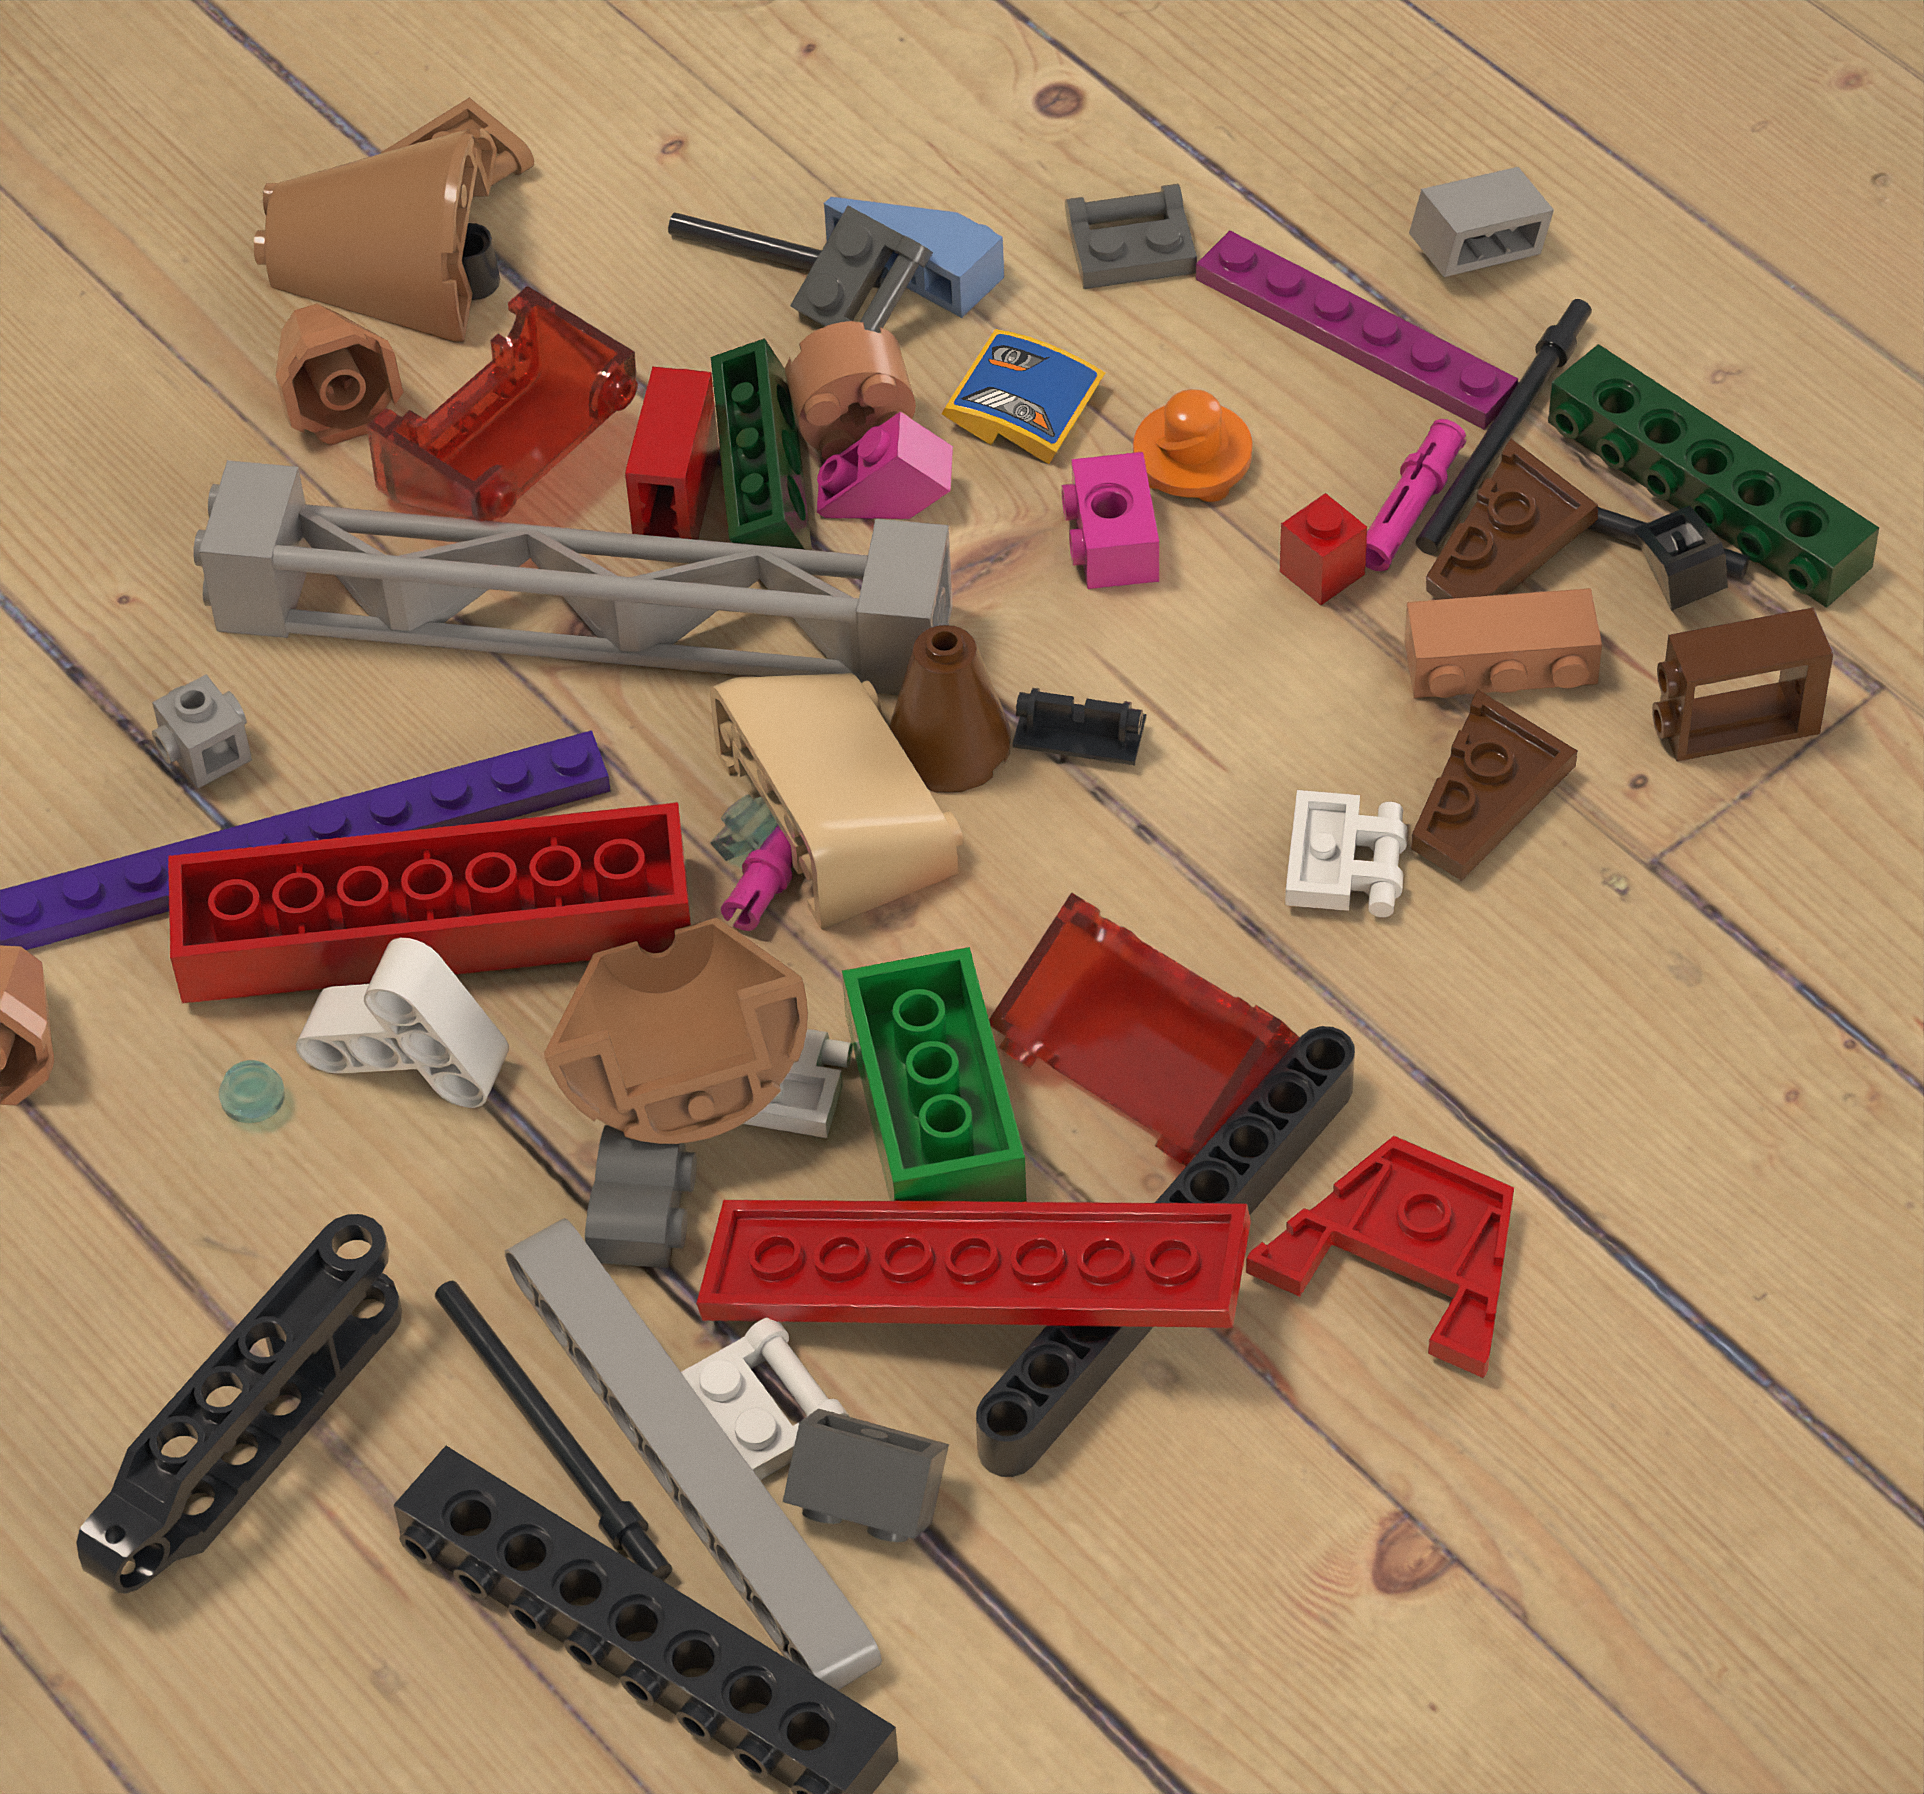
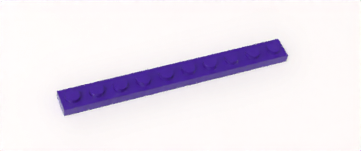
(462, 795)

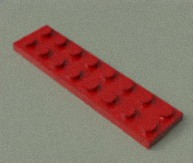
(976, 1263)

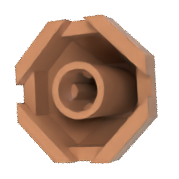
(334, 374)
(24, 1025)

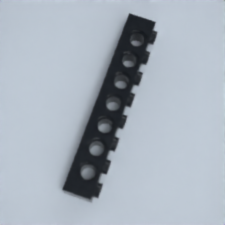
(461, 1496)

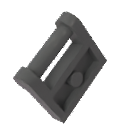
(1131, 250)
(850, 269)

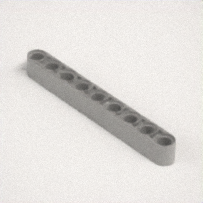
(692, 1457)

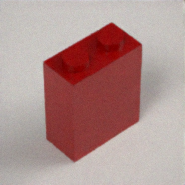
(673, 454)

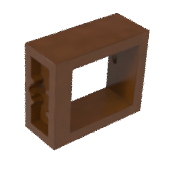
(1752, 715)

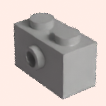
(1481, 221)

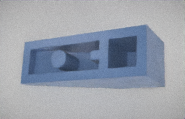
(964, 258)

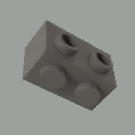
(865, 1475)

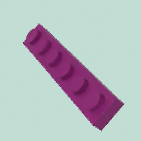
(1356, 329)

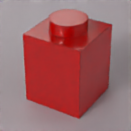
(1323, 549)

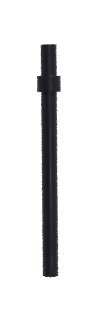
(1552, 351)
(618, 1519)

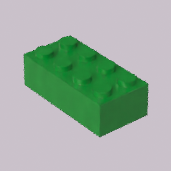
(934, 1080)

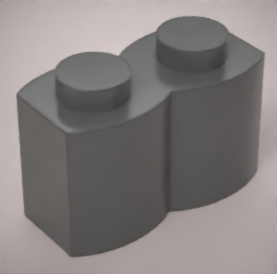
(637, 1200)

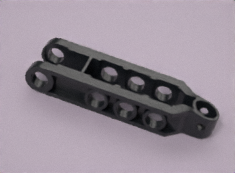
(313, 1356)

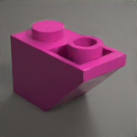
(886, 473)

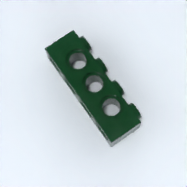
(759, 449)

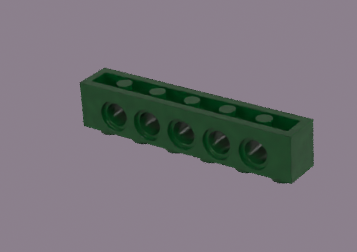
(1724, 478)

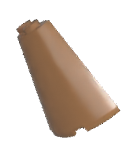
(382, 232)
(680, 1036)

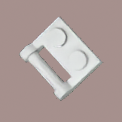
(745, 1406)

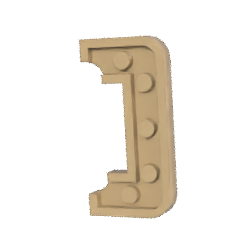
(836, 788)

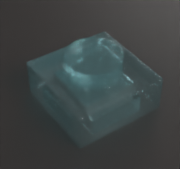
(745, 828)

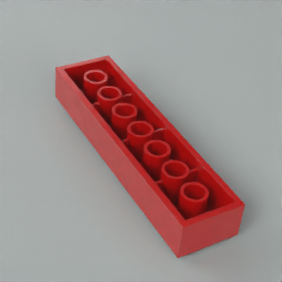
(468, 891)

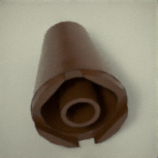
(950, 713)

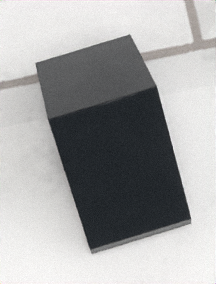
(1683, 556)

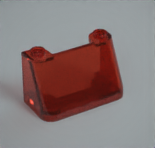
(510, 421)
(1137, 1029)

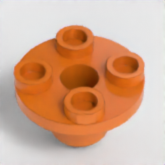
(1194, 447)

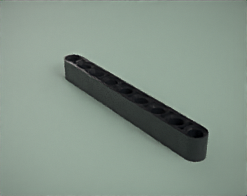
(1213, 1174)

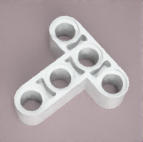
(406, 1020)

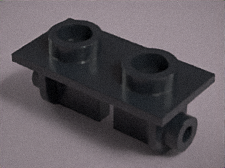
(1087, 731)

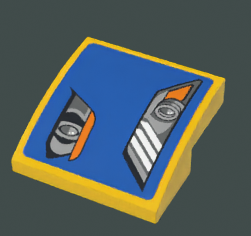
(1023, 393)

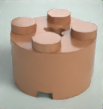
(847, 385)

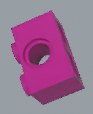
(1113, 520)

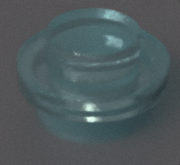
(251, 1092)

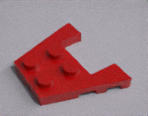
(1419, 1221)

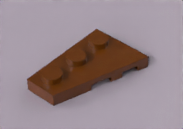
(1512, 529)
(1489, 785)

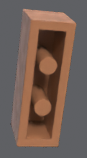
(1502, 643)

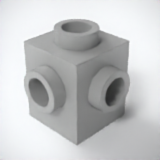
(201, 730)

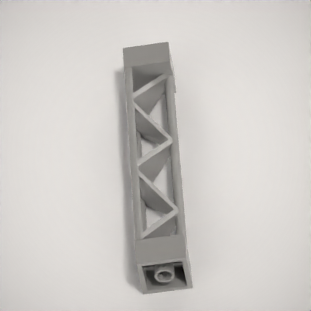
(268, 538)

